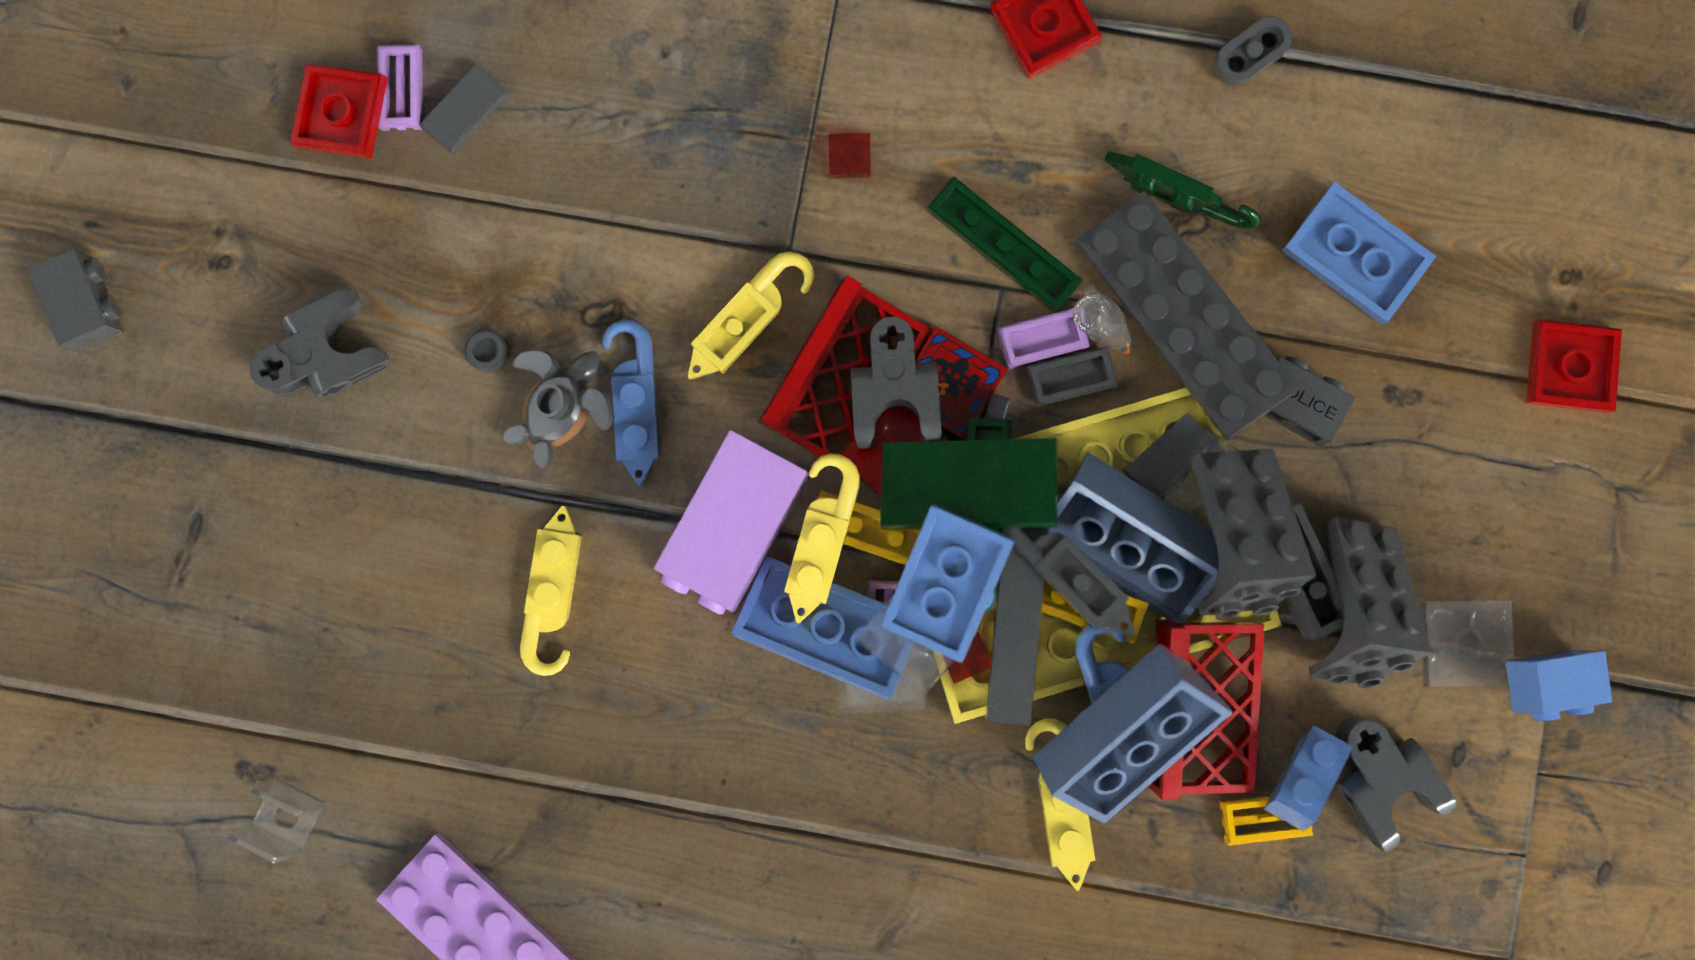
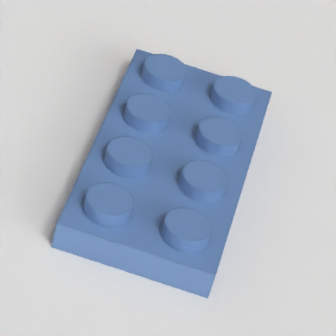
(823, 639)

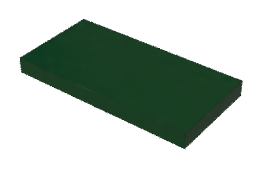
(983, 480)

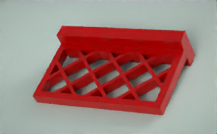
(813, 355)
(1177, 639)

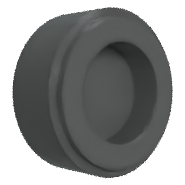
(486, 351)
(997, 407)

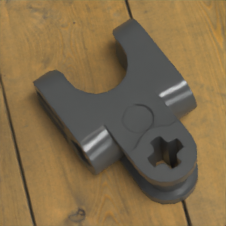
(312, 352)
(894, 382)
(1384, 774)

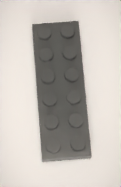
(1187, 316)

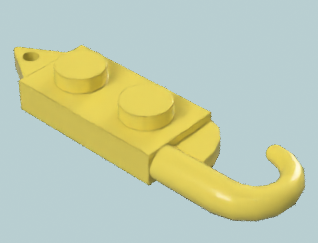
(745, 316)
(821, 539)
(550, 589)
(1065, 826)

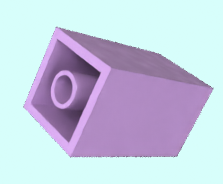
(731, 523)

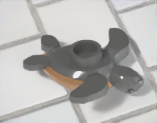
(558, 403)

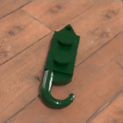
(1181, 191)

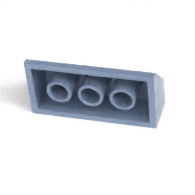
(1138, 539)
(1130, 735)

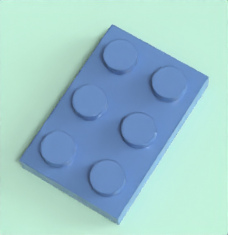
(1358, 253)
(947, 582)

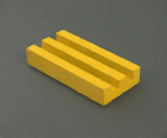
(1230, 821)

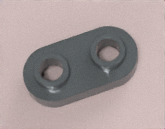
(1250, 51)

